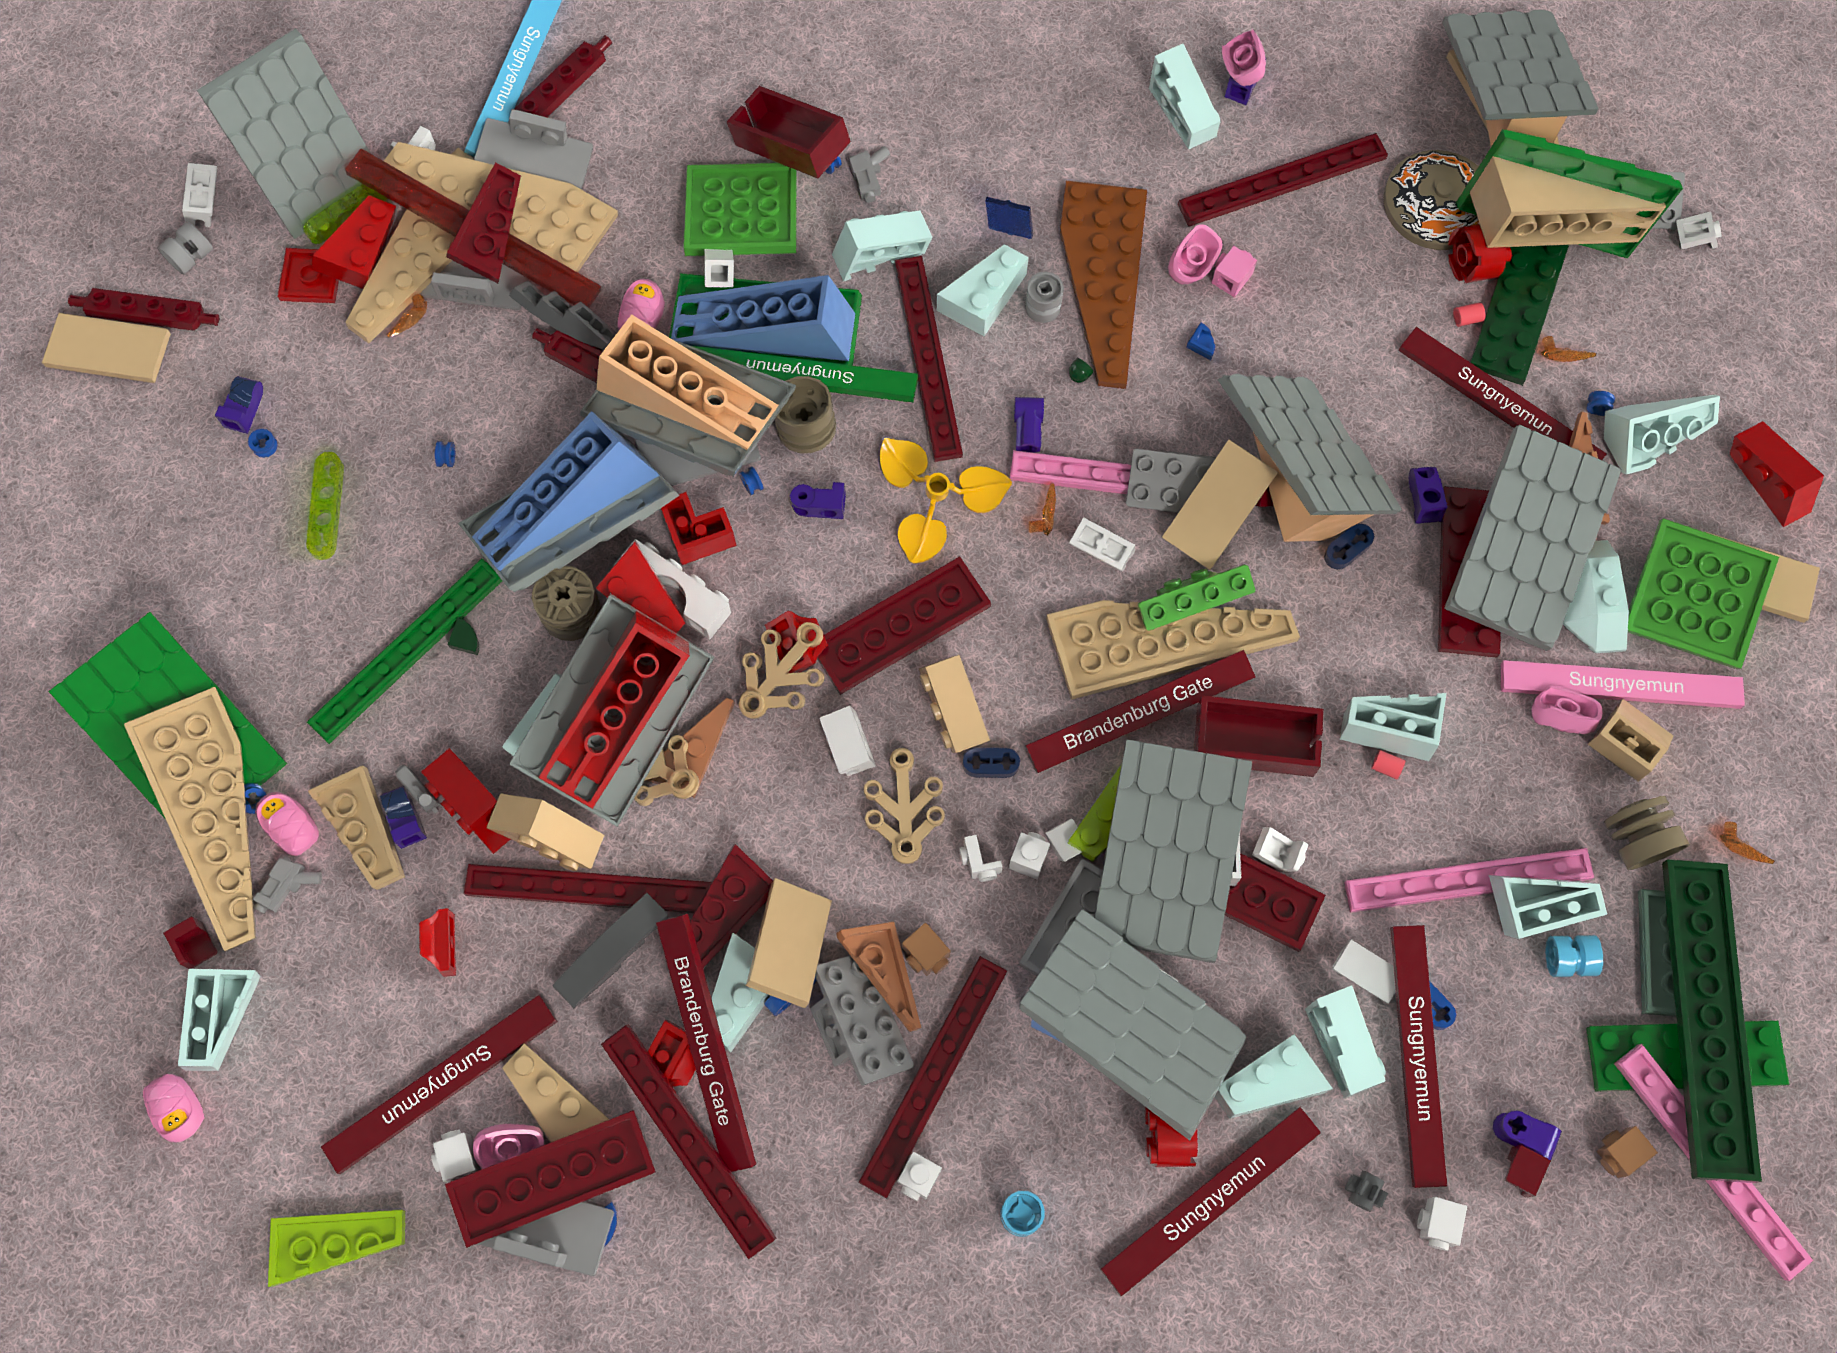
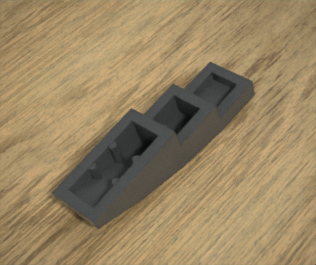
(574, 320)
(609, 951)

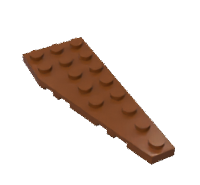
(1103, 252)

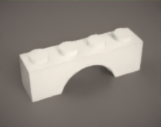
(704, 609)

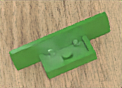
(1195, 595)

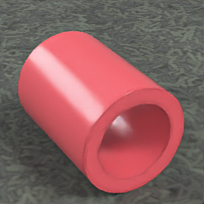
(1469, 314)
(1388, 764)

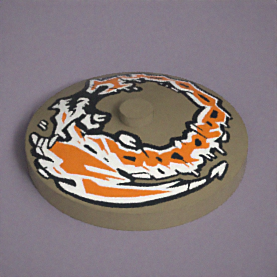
(1424, 196)

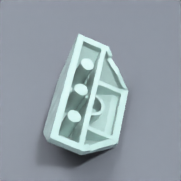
(1600, 603)

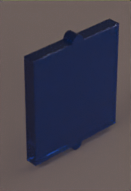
(1009, 217)

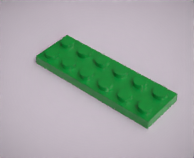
(1612, 1042)

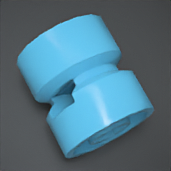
(1578, 955)
(1022, 1213)

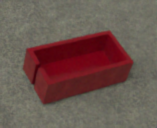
(789, 131)
(1262, 732)

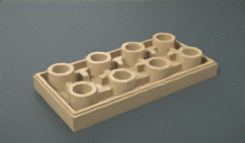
(106, 348)
(1219, 504)
(1790, 588)
(789, 943)

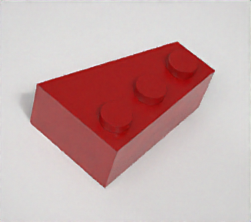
(357, 244)
(1777, 472)
(638, 585)
(463, 796)

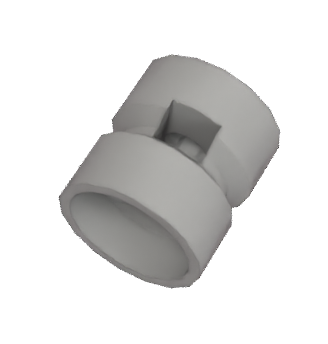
(177, 255)
(1044, 297)

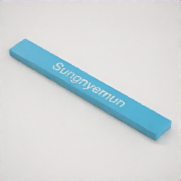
(516, 67)

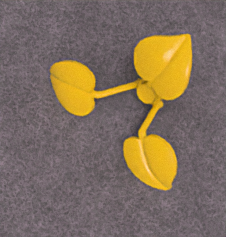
(921, 536)

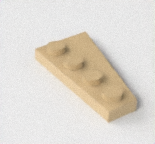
(361, 825)
(549, 1096)

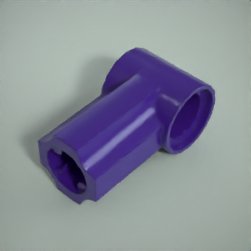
(1028, 420)

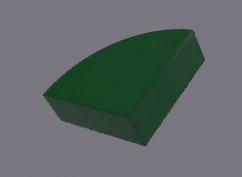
(464, 638)

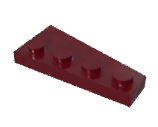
(485, 231)
(729, 903)

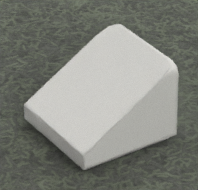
(1059, 840)

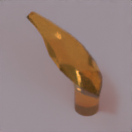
(411, 317)
(1562, 354)
(1046, 524)
(1741, 847)

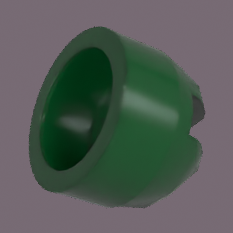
(1080, 371)

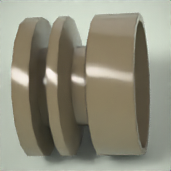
(808, 417)
(561, 617)
(1646, 832)

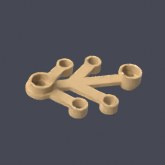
(777, 673)
(673, 778)
(904, 811)

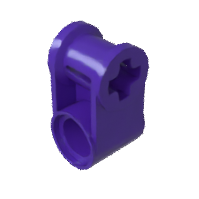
(1530, 1132)

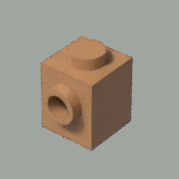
(926, 951)
(1625, 1151)

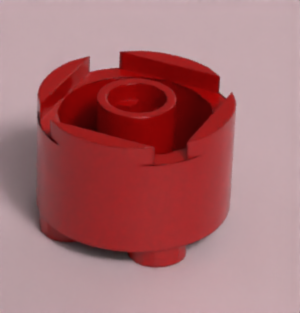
(1472, 258)
(1168, 1146)

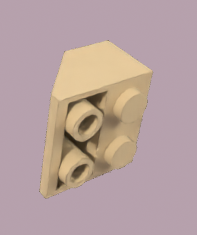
(1631, 740)

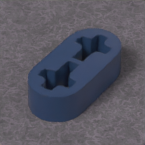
(1345, 541)
(991, 755)

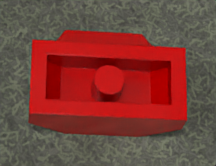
(787, 626)
(438, 941)
(673, 1054)

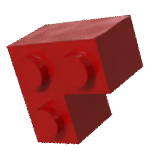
(698, 535)

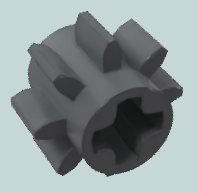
(1366, 1191)

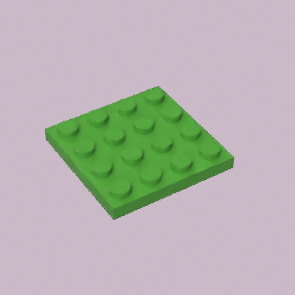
(741, 209)
(1701, 593)

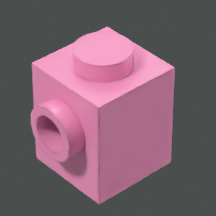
(1233, 270)

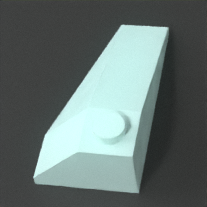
(1648, 430)

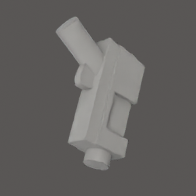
(864, 171)
(417, 789)
(283, 878)

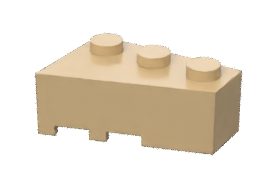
(954, 704)
(546, 830)

